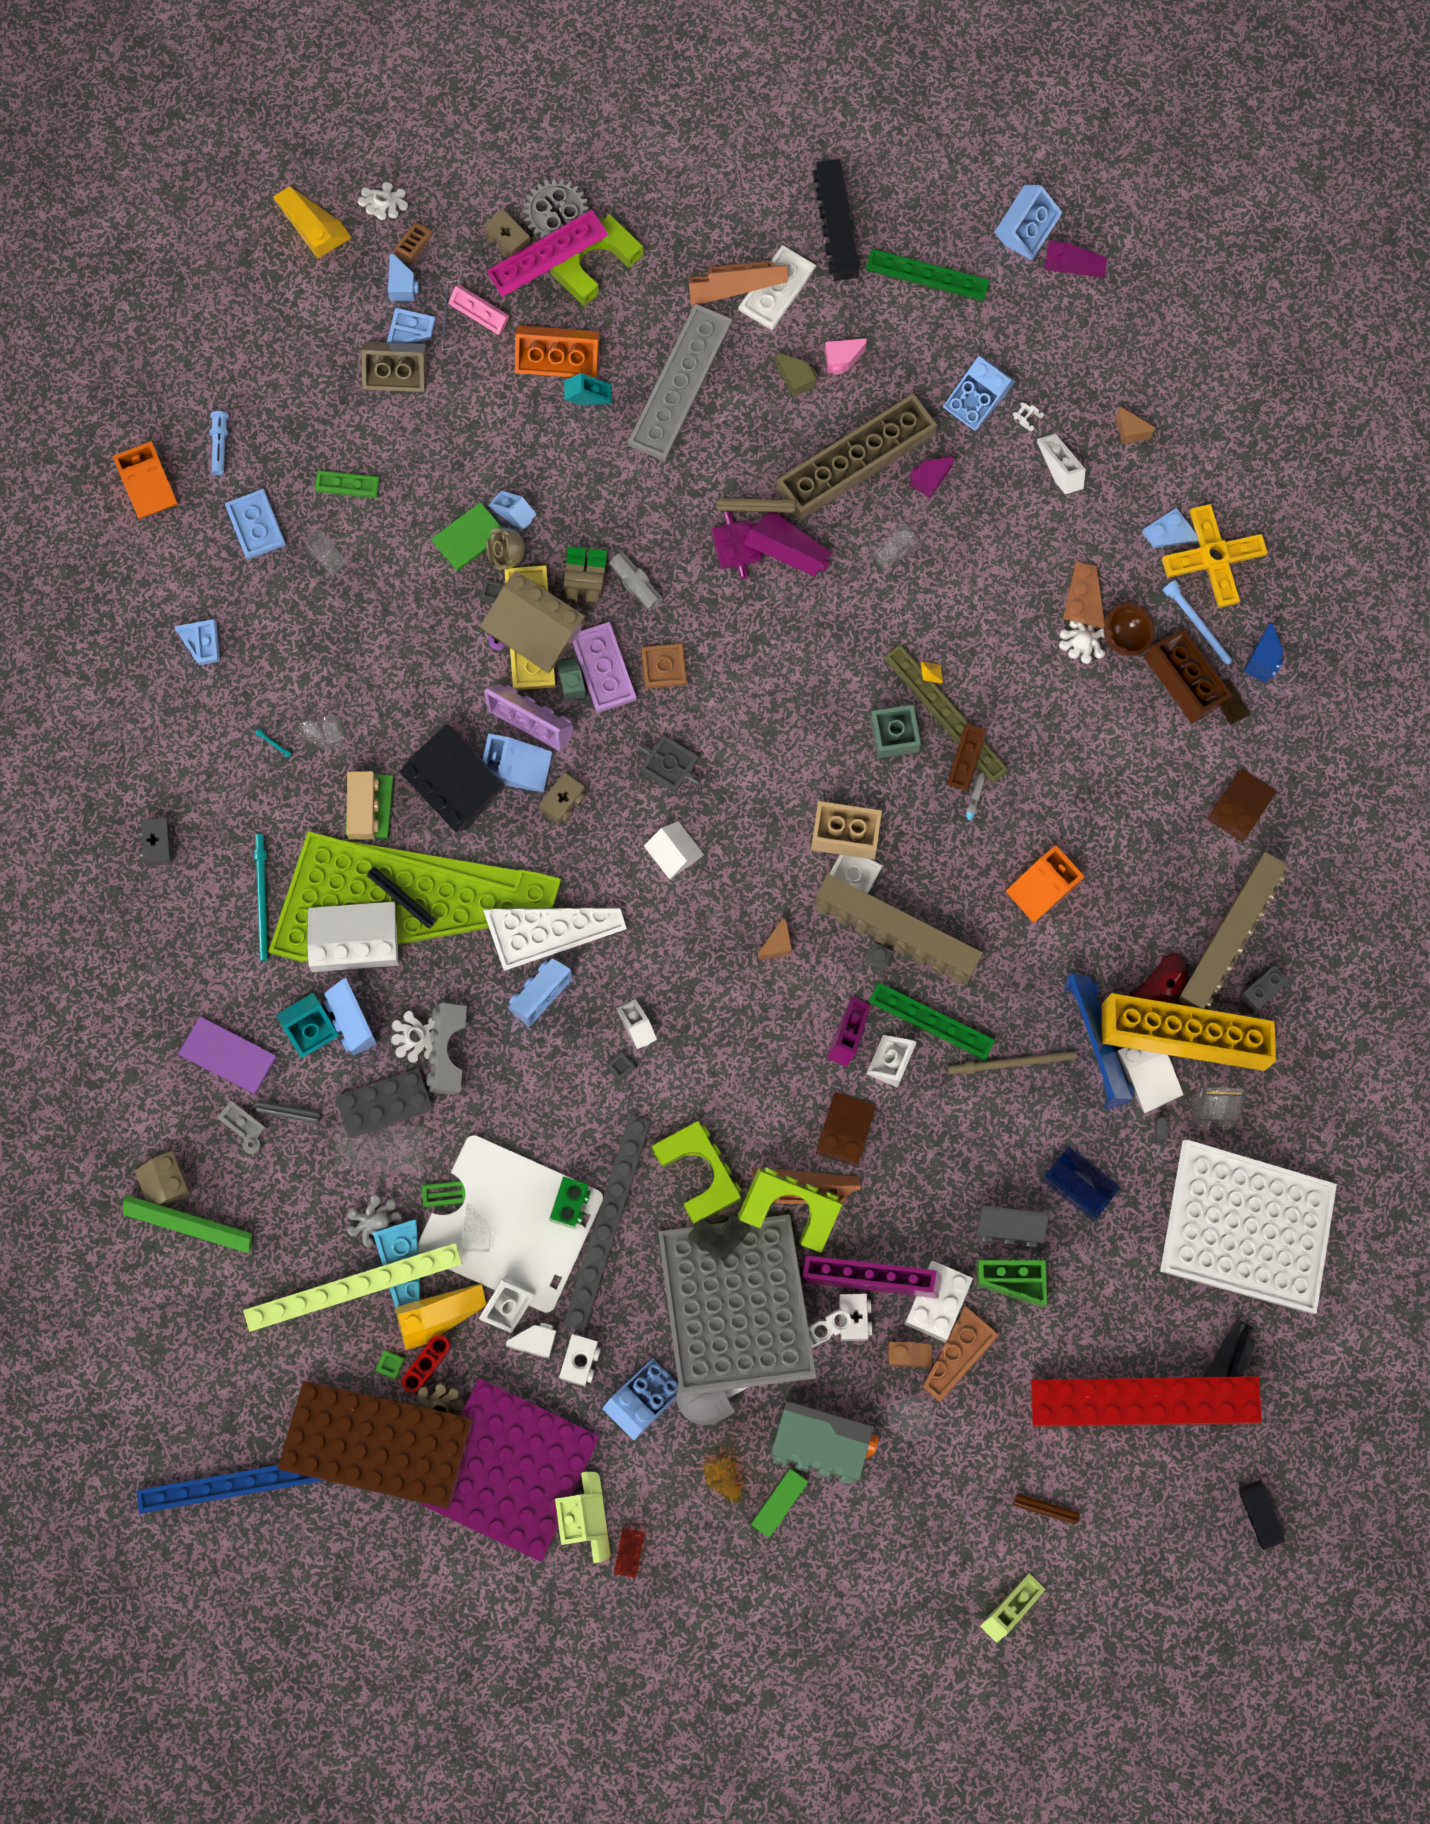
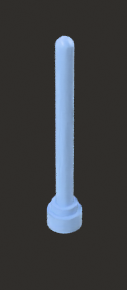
(1173, 590)

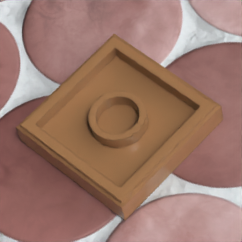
(663, 666)

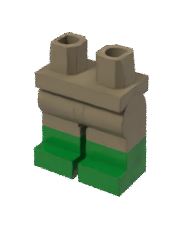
(582, 582)

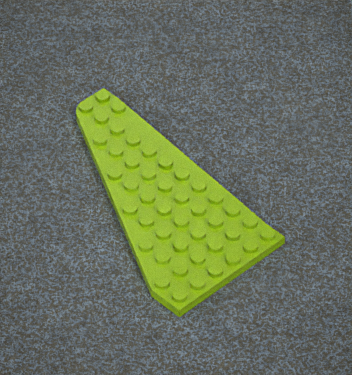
(449, 889)

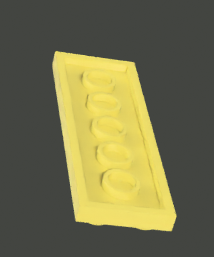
(525, 673)

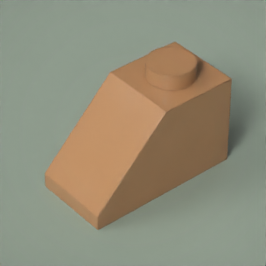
(909, 1354)

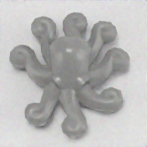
(373, 1220)

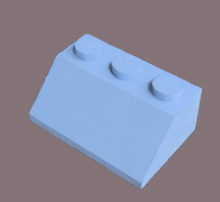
(1028, 221)
(540, 991)
(349, 1018)

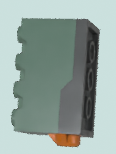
(823, 1443)

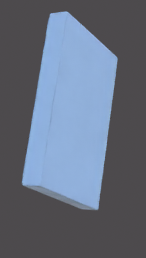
(255, 524)

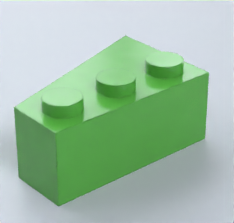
(1015, 1278)

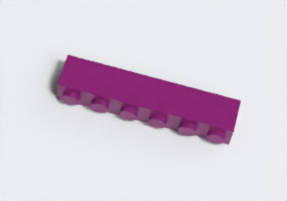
(872, 1276)

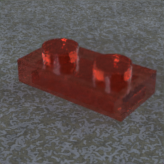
(629, 1553)

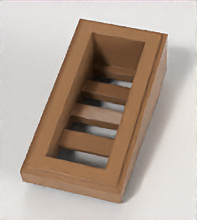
(407, 256)

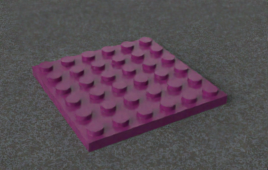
(516, 1469)

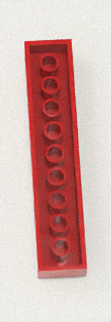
(1146, 1401)

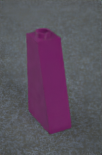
(788, 544)

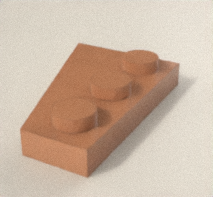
(1084, 597)

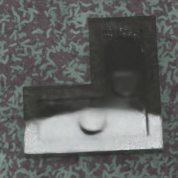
(720, 1242)

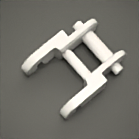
(1031, 410)

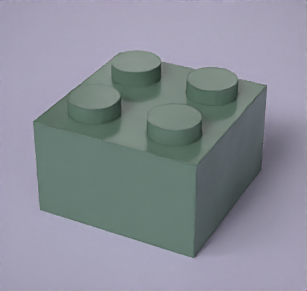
(895, 731)

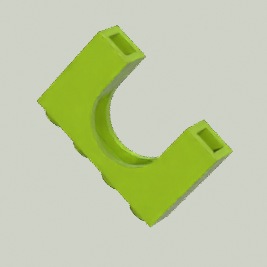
(618, 242)
(694, 1142)
(769, 1186)

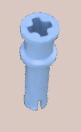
(218, 433)

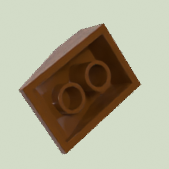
(1241, 805)
(845, 1129)

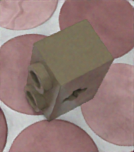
(506, 234)
(563, 788)

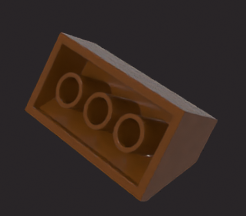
(1187, 675)

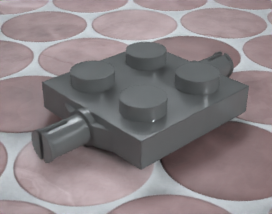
(669, 764)

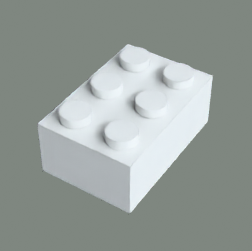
(938, 1315)

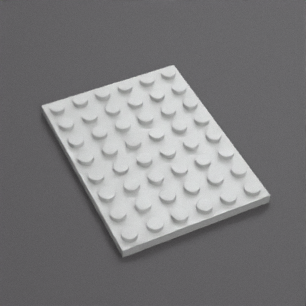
(1248, 1227)

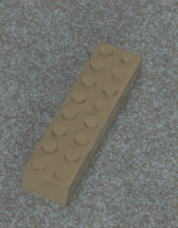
(857, 456)
(897, 929)
(1233, 930)

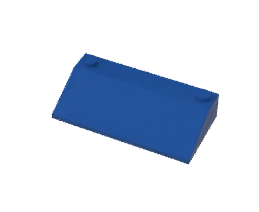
(1114, 1081)

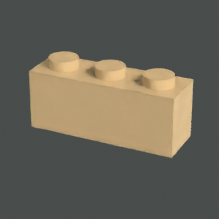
(362, 805)

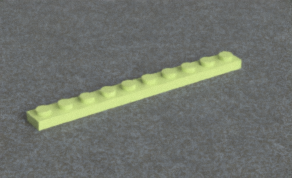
(353, 1287)

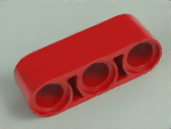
(428, 1353)

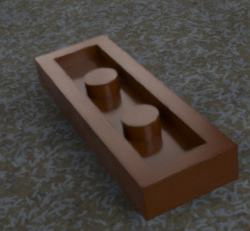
(967, 757)

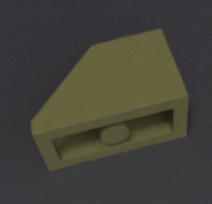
(796, 374)

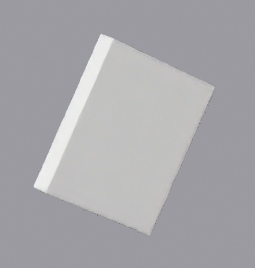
(673, 849)
(891, 1059)
(507, 1305)

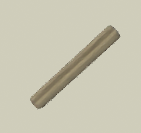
(756, 505)

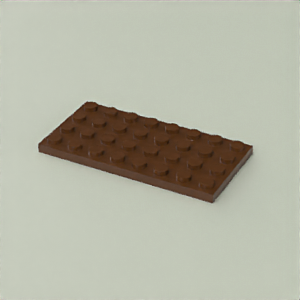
(376, 1444)

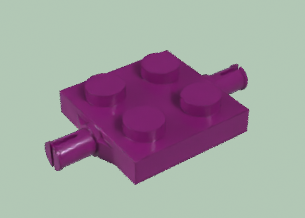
(730, 545)

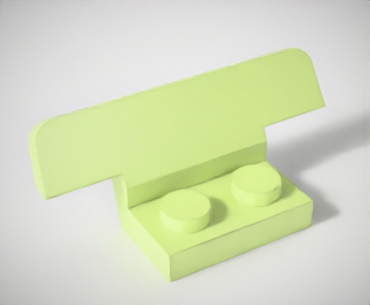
(584, 1519)

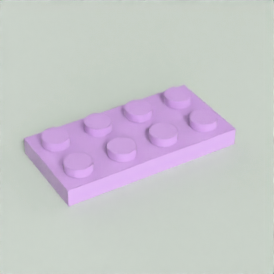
(603, 667)

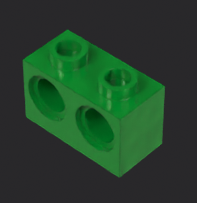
(564, 1201)

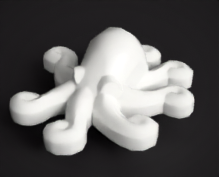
(383, 201)
(1082, 641)
(412, 1036)

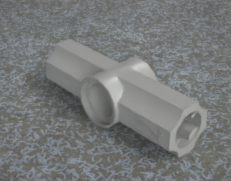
(635, 581)

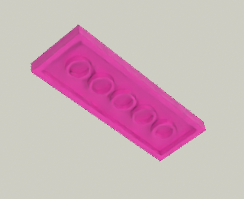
(547, 253)

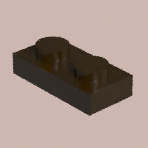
(1234, 708)

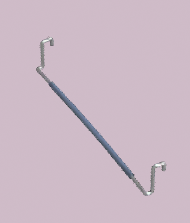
(443, 334)

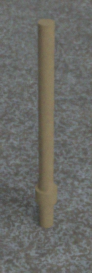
(970, 1067)

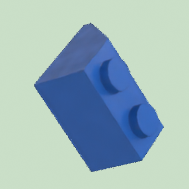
(1266, 657)

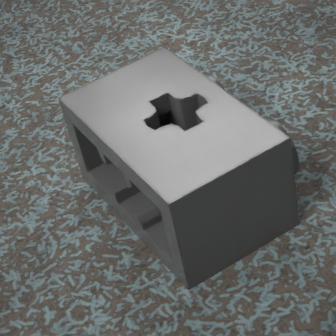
(162, 851)
(1263, 989)

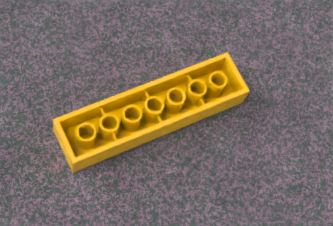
(1188, 1032)

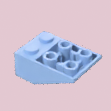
(978, 393)
(517, 762)
(642, 1399)

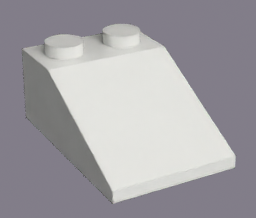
(1150, 1077)

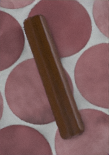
(1046, 1509)

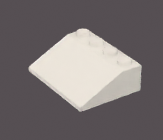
(352, 937)

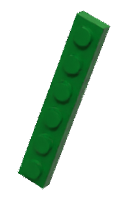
(927, 275)
(931, 1021)

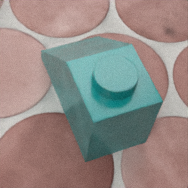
(587, 390)

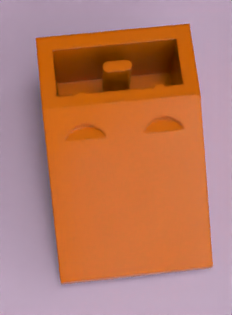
(145, 480)
(1045, 884)

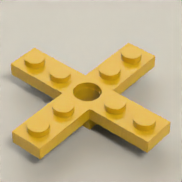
(1200, 558)

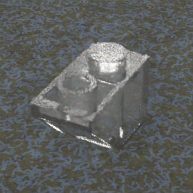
(325, 733)

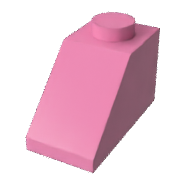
(843, 354)

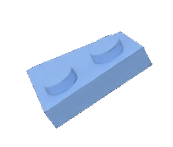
(410, 327)
(1170, 530)
(201, 640)

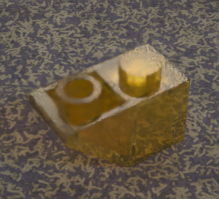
(720, 1479)

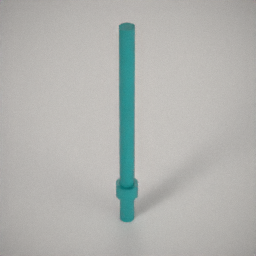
(260, 857)

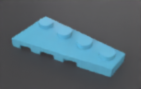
(395, 1245)

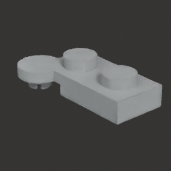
(243, 1125)

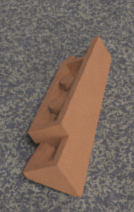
(735, 280)

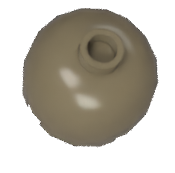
(505, 548)

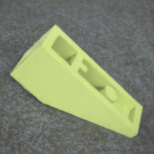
(1012, 1608)

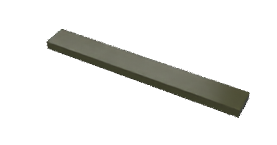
(941, 709)

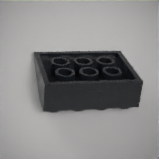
(452, 779)

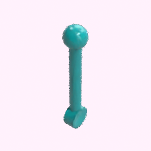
(259, 732)

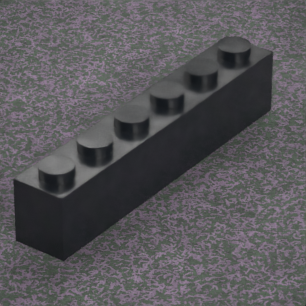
(836, 219)

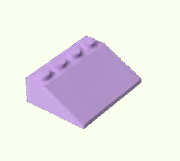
(528, 716)

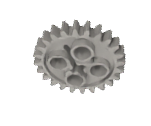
(539, 220)

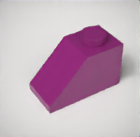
(930, 475)

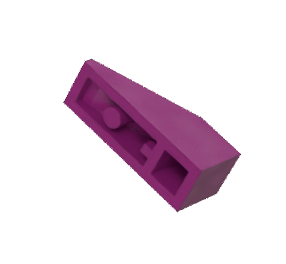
(1074, 260)
(849, 1032)

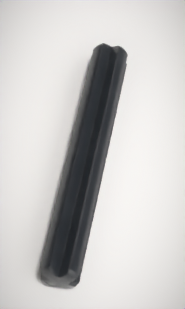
(401, 897)

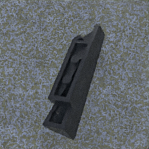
(1234, 1353)

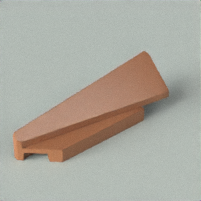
(837, 1184)

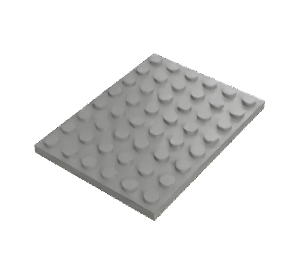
(737, 1317)

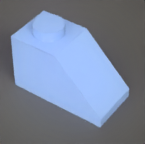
(401, 281)
(513, 509)

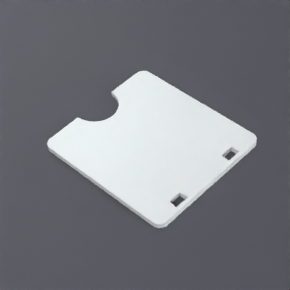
(516, 1203)

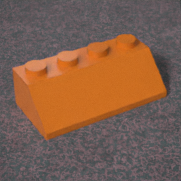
(556, 351)

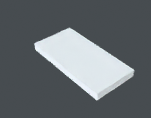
(772, 302)

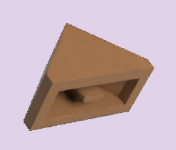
(1132, 427)
(777, 944)

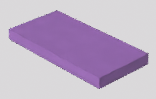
(227, 1055)

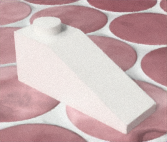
(1063, 465)

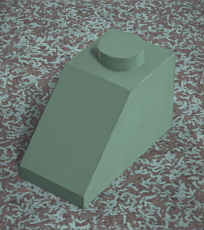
(571, 679)

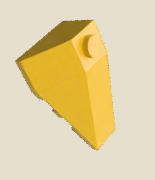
(316, 226)
(437, 1314)

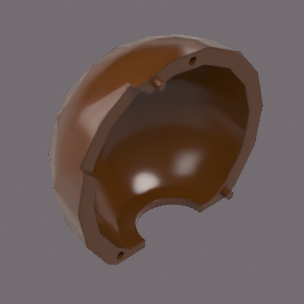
(1128, 629)

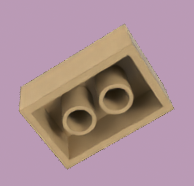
(846, 830)

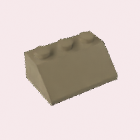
(393, 366)

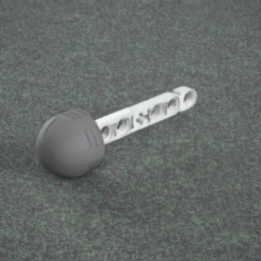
(715, 1406)

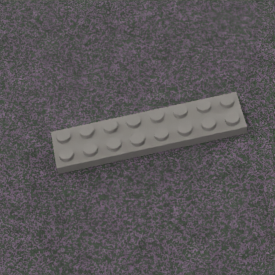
(679, 382)

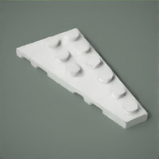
(539, 932)

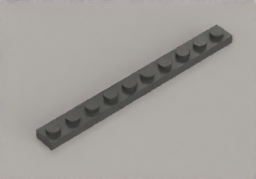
(606, 1224)

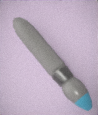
(971, 810)

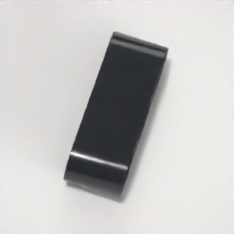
(1261, 1514)

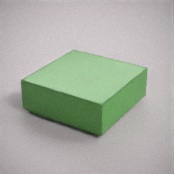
(390, 1364)

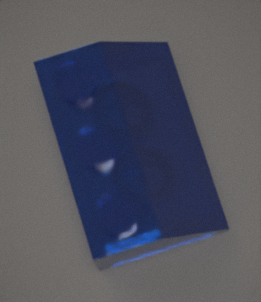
(1081, 1184)

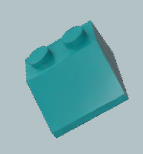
(307, 1025)

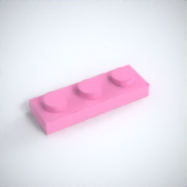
(478, 309)

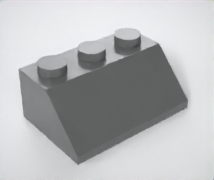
(1011, 1226)

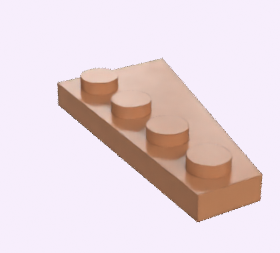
(962, 1350)

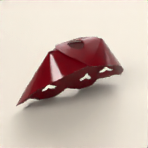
(1157, 982)

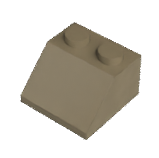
(163, 1180)

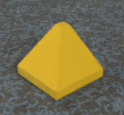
(931, 672)

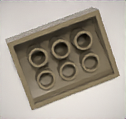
(533, 622)

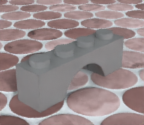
(444, 1075)

